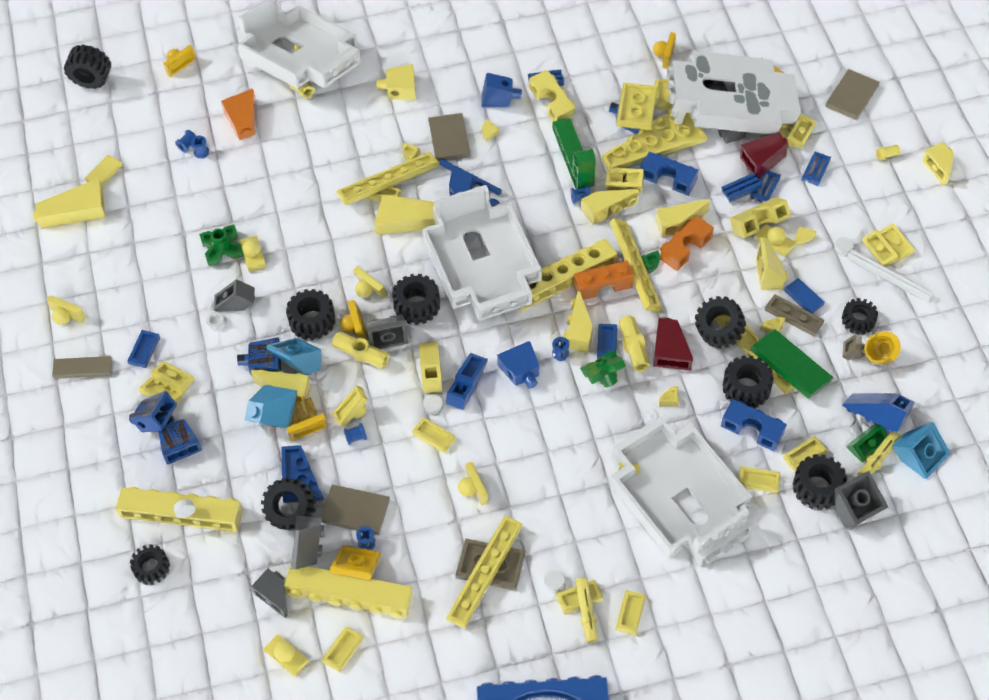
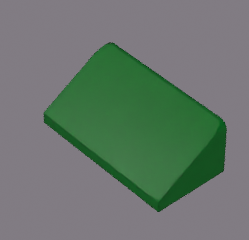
(867, 442)

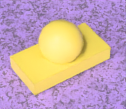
(776, 239)
(252, 253)
(367, 284)
(64, 311)
(351, 407)
(472, 484)
(286, 655)

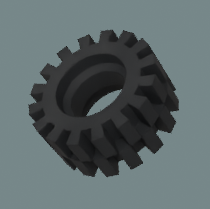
(860, 307)
(144, 555)

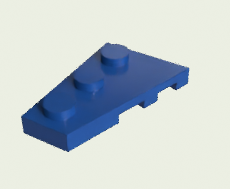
(297, 467)

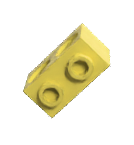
(624, 179)

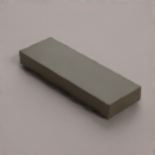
(794, 315)
(82, 367)

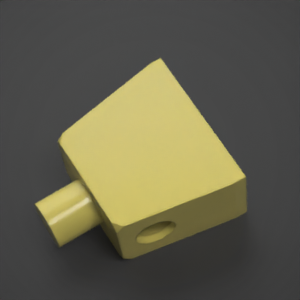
(399, 82)

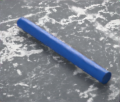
(494, 189)

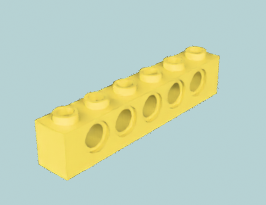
(554, 281)

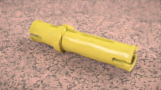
(890, 439)
(586, 608)

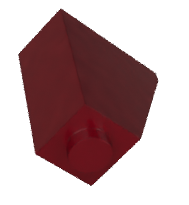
(763, 153)
(671, 346)

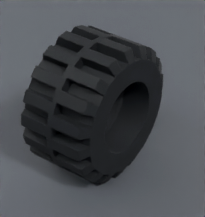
(87, 66)
(416, 286)
(308, 302)
(716, 308)
(751, 369)
(818, 467)
(272, 499)

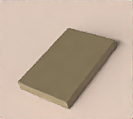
(852, 94)
(449, 137)
(354, 508)
(508, 573)

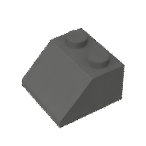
(387, 332)
(858, 500)
(306, 541)

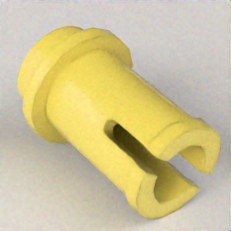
(885, 152)

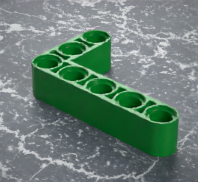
(578, 161)

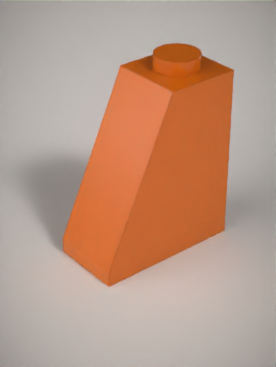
(241, 113)

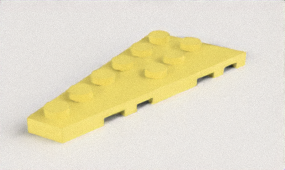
(661, 139)

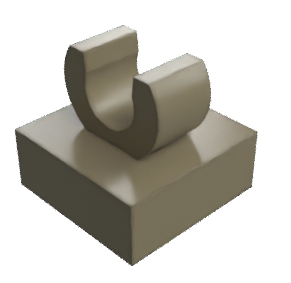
(852, 347)

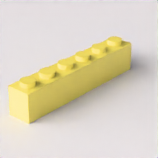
(158, 507)
(350, 591)

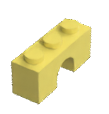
(546, 85)
(770, 211)

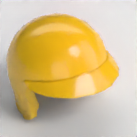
(882, 348)

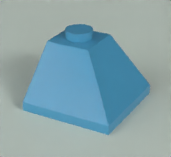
(298, 355)
(271, 406)
(922, 449)

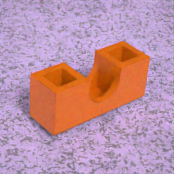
(694, 232)
(615, 275)

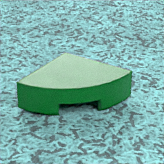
(651, 261)

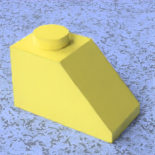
(939, 161)

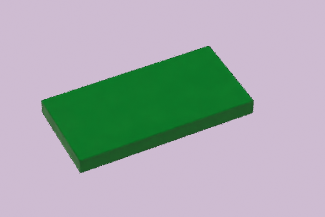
(791, 363)

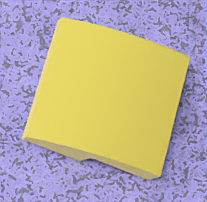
(798, 133)
(888, 245)
(167, 378)

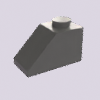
(234, 297)
(271, 590)

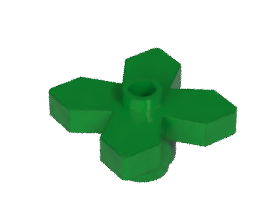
(219, 243)
(604, 369)

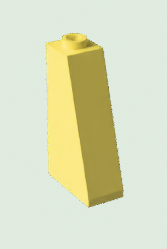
(71, 206)
(403, 215)

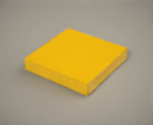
(355, 562)

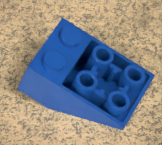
(882, 408)

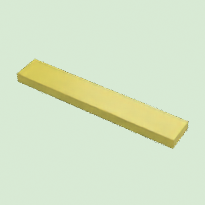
(387, 178)
(631, 253)
(746, 342)
(484, 572)

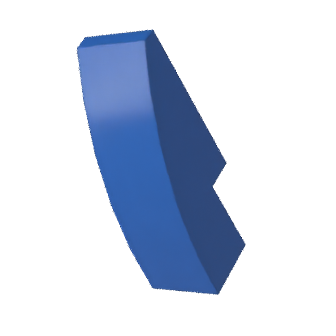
(466, 381)

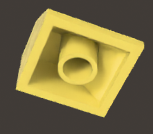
(769, 267)

